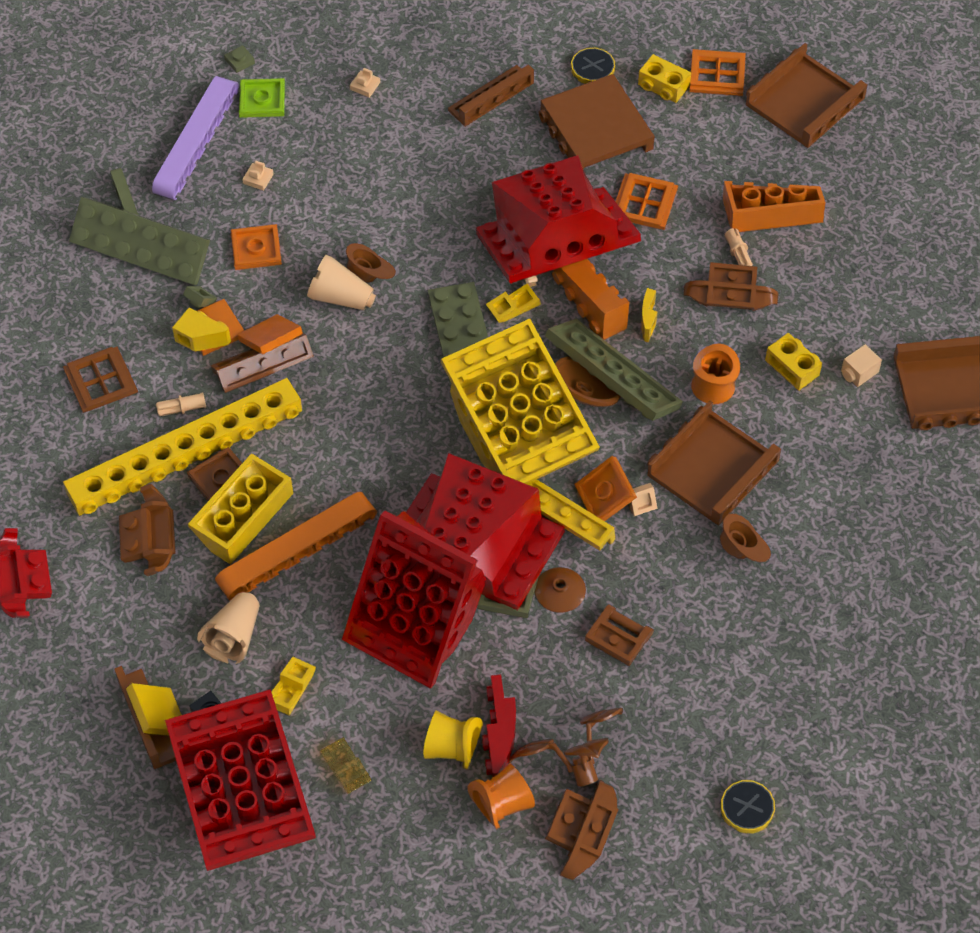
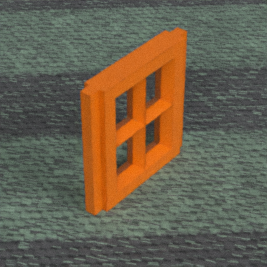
(717, 87)
(664, 205)

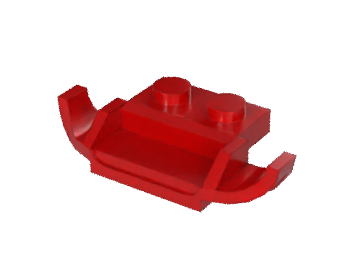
(22, 575)

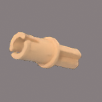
(738, 247)
(181, 404)

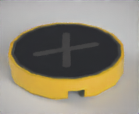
(592, 64)
(747, 806)

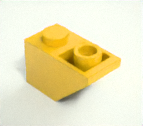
(200, 332)

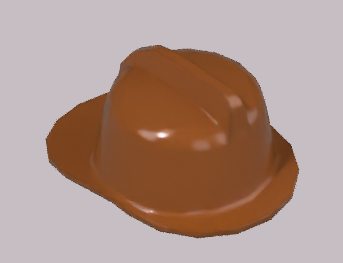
(367, 263)
(742, 540)

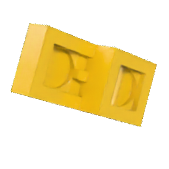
(509, 306)
(649, 316)
(292, 684)

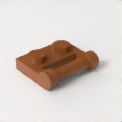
(616, 641)

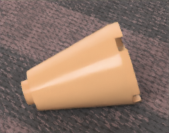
(340, 286)
(230, 630)

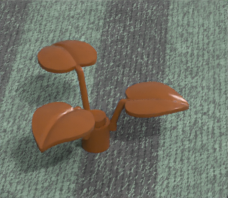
(583, 763)

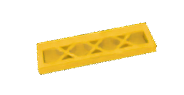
(574, 517)

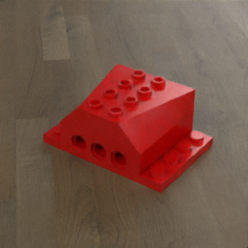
(552, 220)
(491, 521)
(413, 599)
(239, 780)

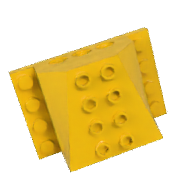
(517, 405)

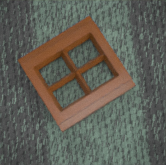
(80, 387)

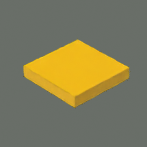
(153, 707)

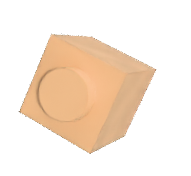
(861, 365)

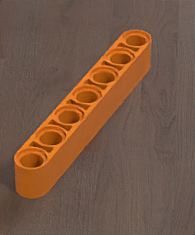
(294, 545)

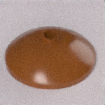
(585, 387)

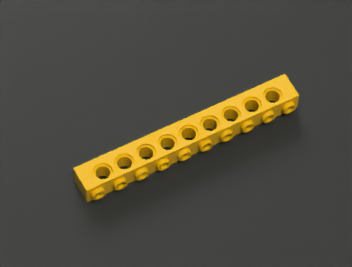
(171, 447)

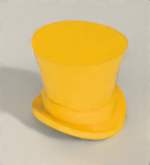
(452, 738)

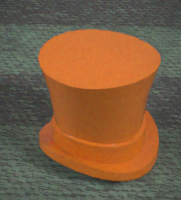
(715, 373)
(501, 795)

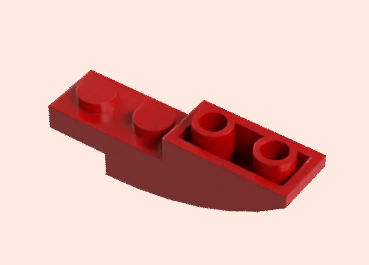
(502, 730)

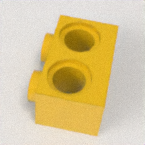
(664, 78)
(791, 364)

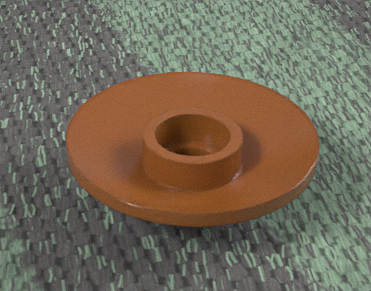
(556, 598)

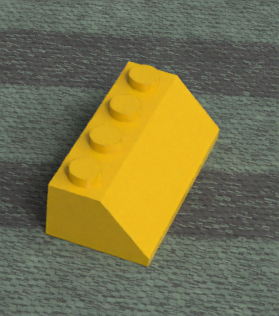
(241, 508)

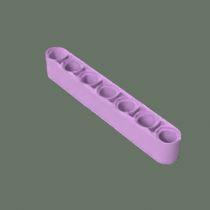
(194, 137)

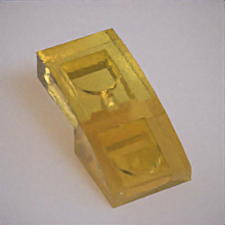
(345, 765)

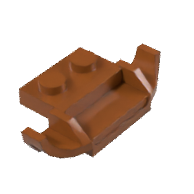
(731, 287)
(148, 532)
(583, 827)

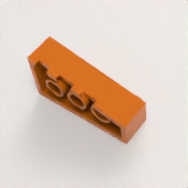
(772, 206)
(594, 298)

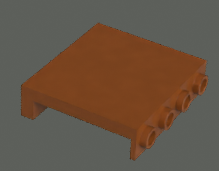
(804, 97)
(595, 121)
(940, 381)
(711, 464)

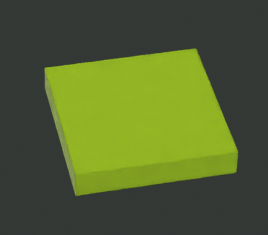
(262, 97)

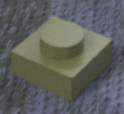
(239, 59)
(199, 297)

